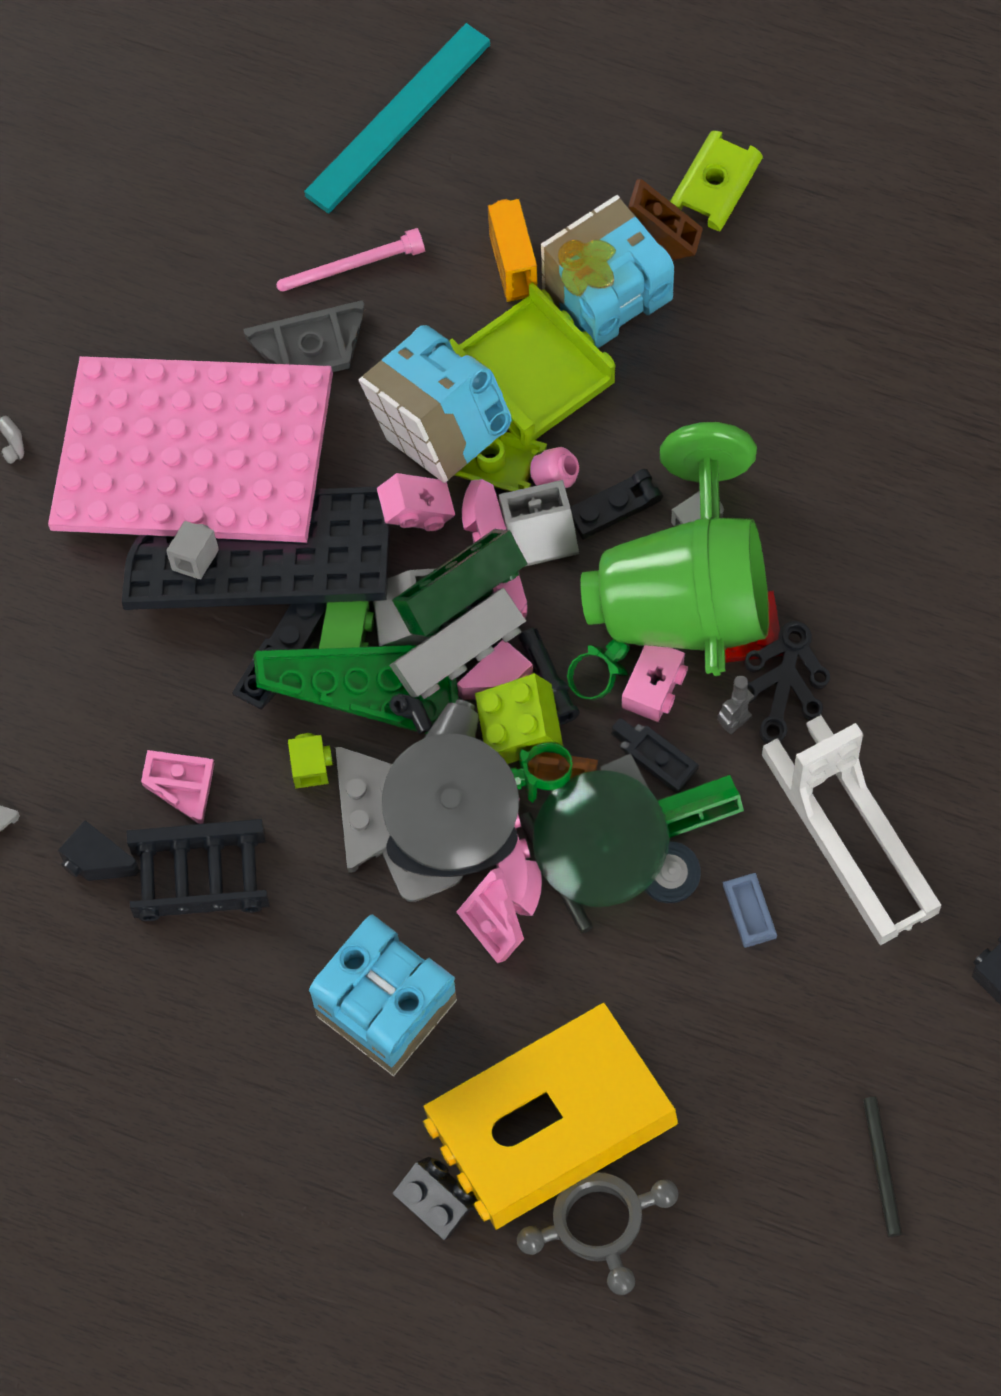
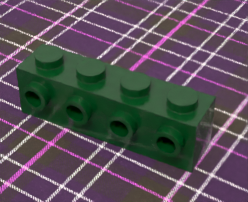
(460, 582)

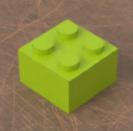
(518, 716)

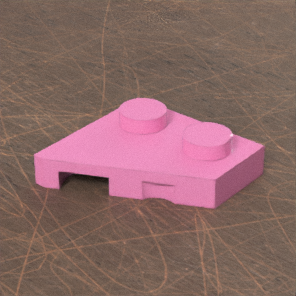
(179, 781)
(492, 916)

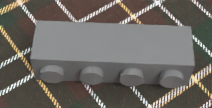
(458, 643)

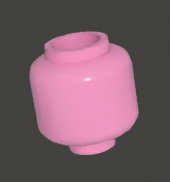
(554, 466)

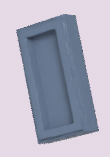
(749, 910)

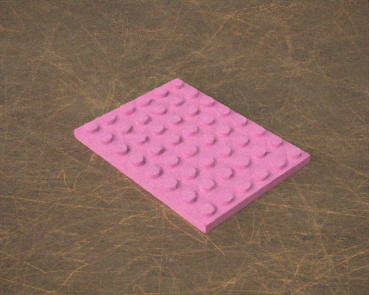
(192, 445)

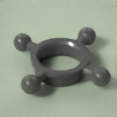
(620, 1278)

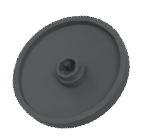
(450, 802)

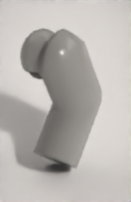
(14, 437)

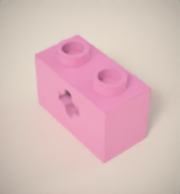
(415, 502)
(650, 699)

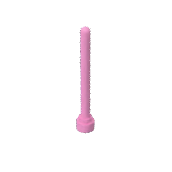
(409, 243)

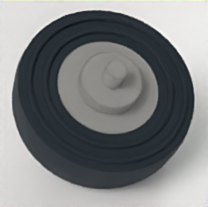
(677, 876)

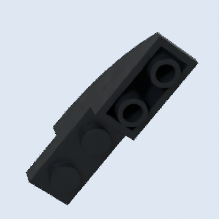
(292, 633)

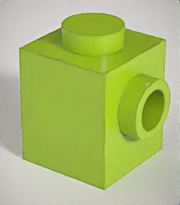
(309, 760)

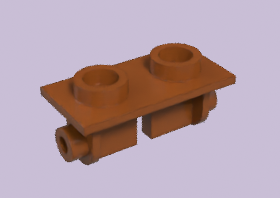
(554, 766)

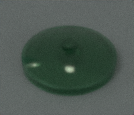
(601, 838)

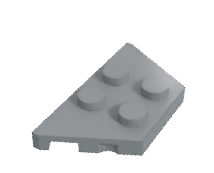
(361, 805)

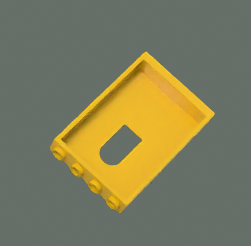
(596, 1085)

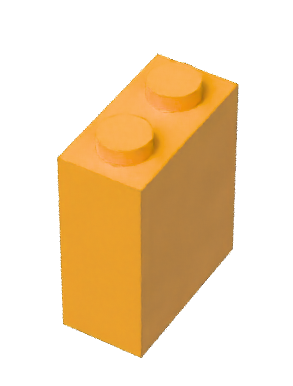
(512, 248)

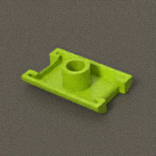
(718, 162)
(509, 468)

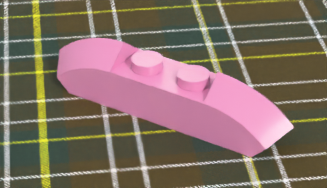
(482, 515)
(522, 877)

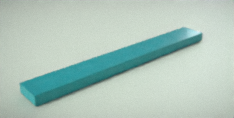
(397, 118)

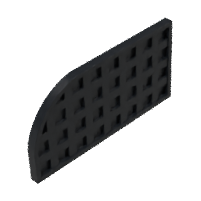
(339, 563)

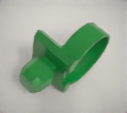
(614, 652)
(529, 781)

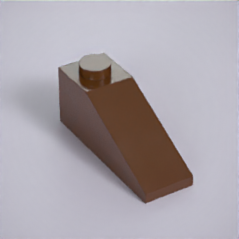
(665, 221)

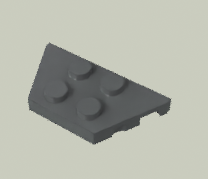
(311, 338)

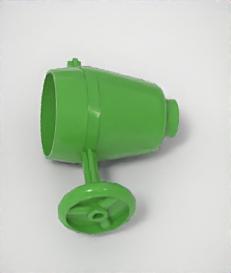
(694, 581)

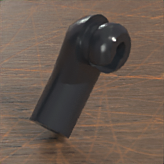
(411, 709)

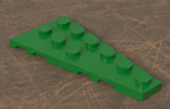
(347, 680)

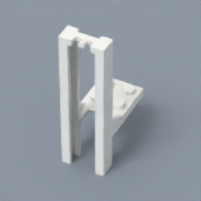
(839, 756)

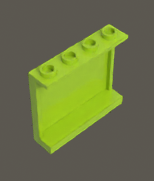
(540, 363)

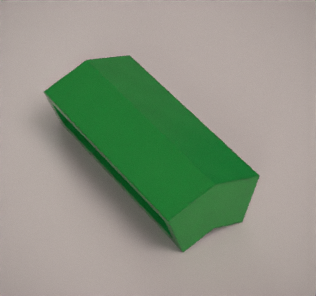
(701, 805)

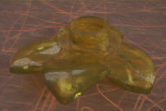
(588, 270)

